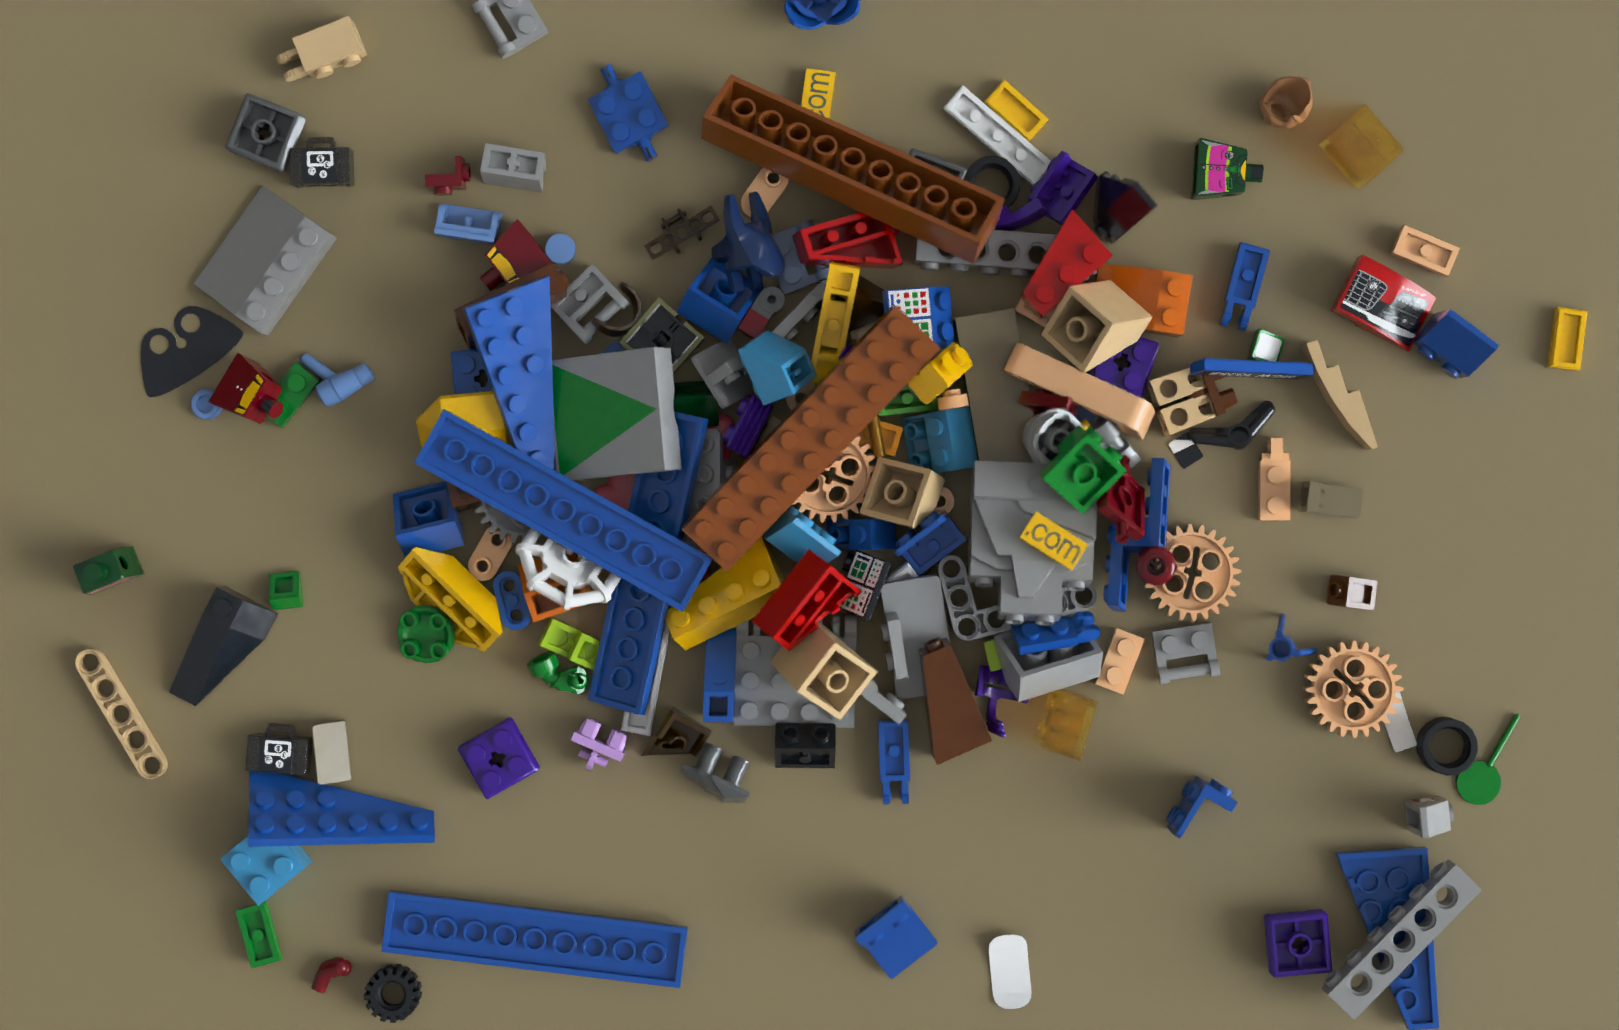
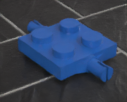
(628, 112)

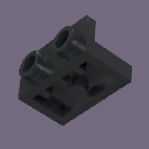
(805, 745)

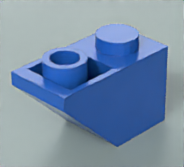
(862, 534)

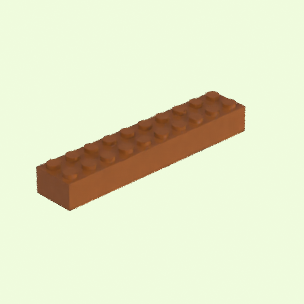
(852, 168)
(810, 437)

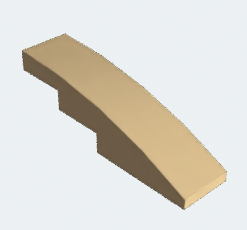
(1346, 405)

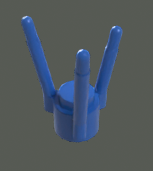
(1283, 646)

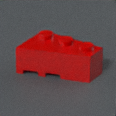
(849, 241)
(1067, 262)
(803, 600)

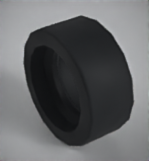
(1002, 165)
(1470, 746)

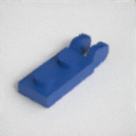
(1244, 283)
(1062, 634)
(894, 757)

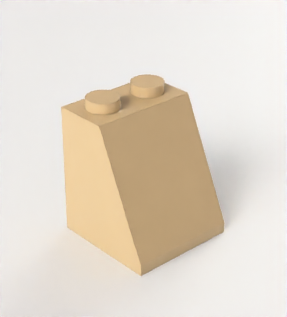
(1095, 323)
(825, 671)

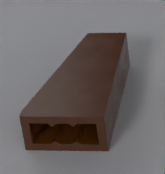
(558, 291)
(950, 707)

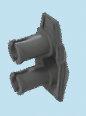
(725, 789)

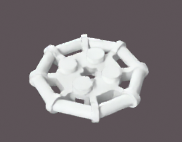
(567, 573)

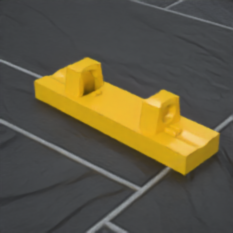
(834, 317)

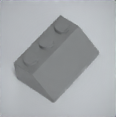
(1046, 670)

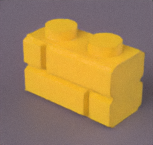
(940, 373)

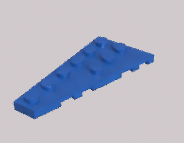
(516, 353)
(304, 813)
(1378, 885)

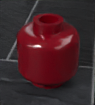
(1155, 576)

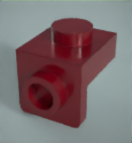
(444, 183)

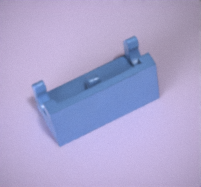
(468, 224)

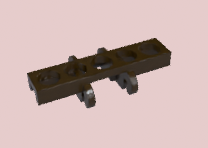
(672, 232)

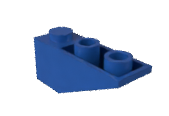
(720, 678)

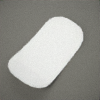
(1010, 971)

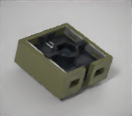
(662, 329)

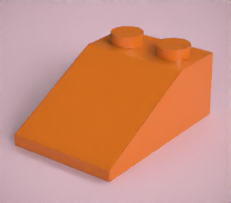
(1157, 291)

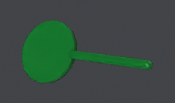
(1482, 781)

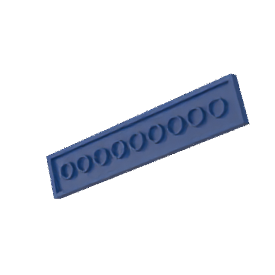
(563, 510)
(634, 616)
(534, 939)

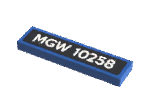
(1251, 368)

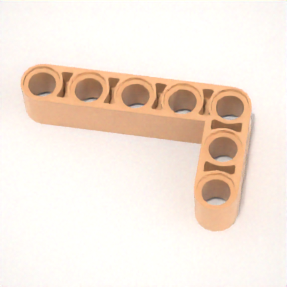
(1127, 411)

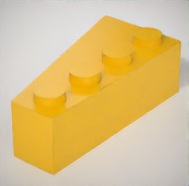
(727, 597)

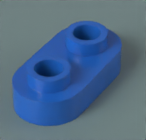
(511, 600)

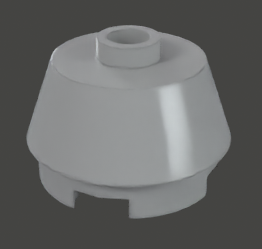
(1046, 432)

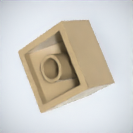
(901, 493)

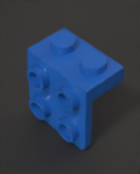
(930, 543)
(1194, 794)

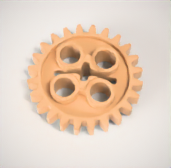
(817, 498)
(1218, 579)
(1370, 669)

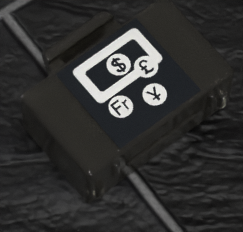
(321, 166)
(279, 752)

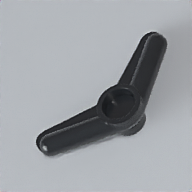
(1238, 435)

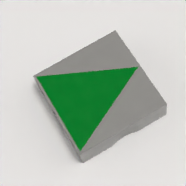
(615, 414)

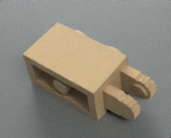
(324, 50)

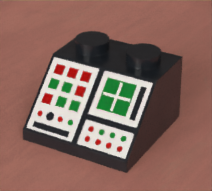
(868, 575)

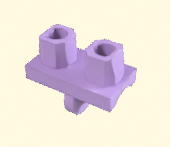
(587, 737)

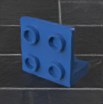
(895, 937)

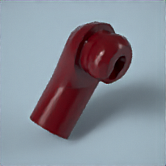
(330, 969)

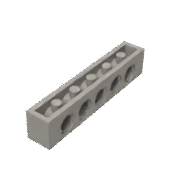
(990, 263)
(1418, 936)

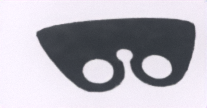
(203, 349)

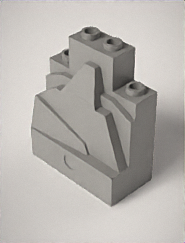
(1028, 581)

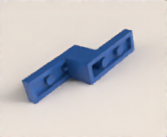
(1155, 535)

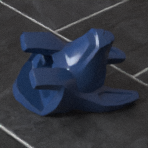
(748, 245)

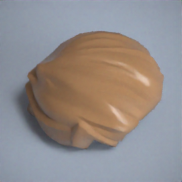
(1286, 102)

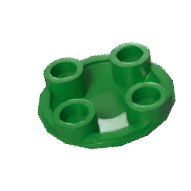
(425, 634)

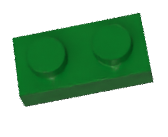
(296, 388)
(259, 934)

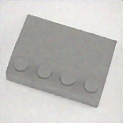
(265, 261)

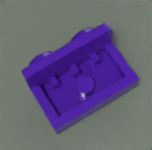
(1063, 186)

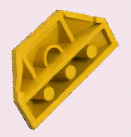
(475, 408)
(446, 584)

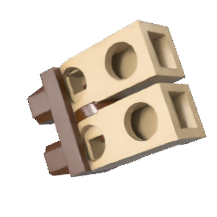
(1200, 397)

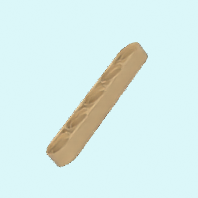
(133, 723)

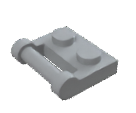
(520, 16)
(584, 296)
(1182, 643)
(887, 703)

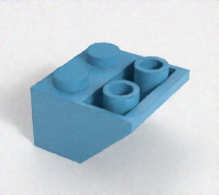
(776, 366)
(941, 440)
(797, 534)

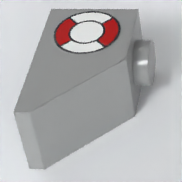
(1428, 816)

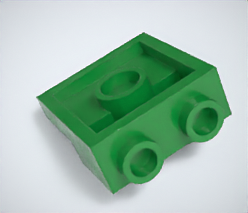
(1083, 468)

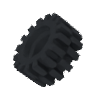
(393, 1011)

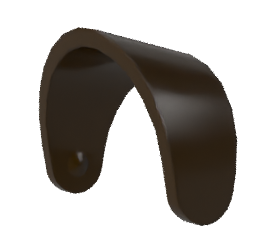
(620, 331)

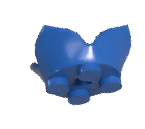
(816, 13)

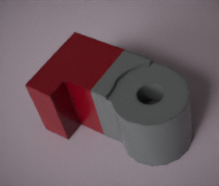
(768, 303)

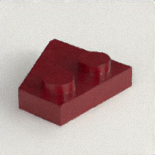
(1043, 400)

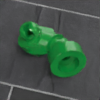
(570, 679)

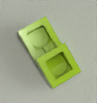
(570, 643)

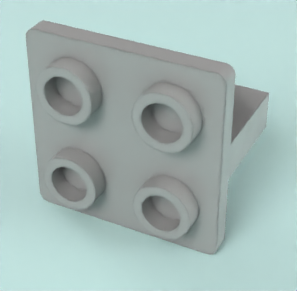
(724, 373)

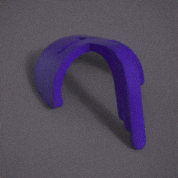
(986, 676)

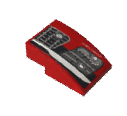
(1383, 302)

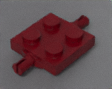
(1125, 506)

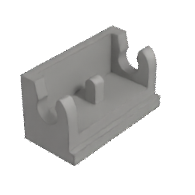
(513, 167)

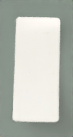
(1400, 728)

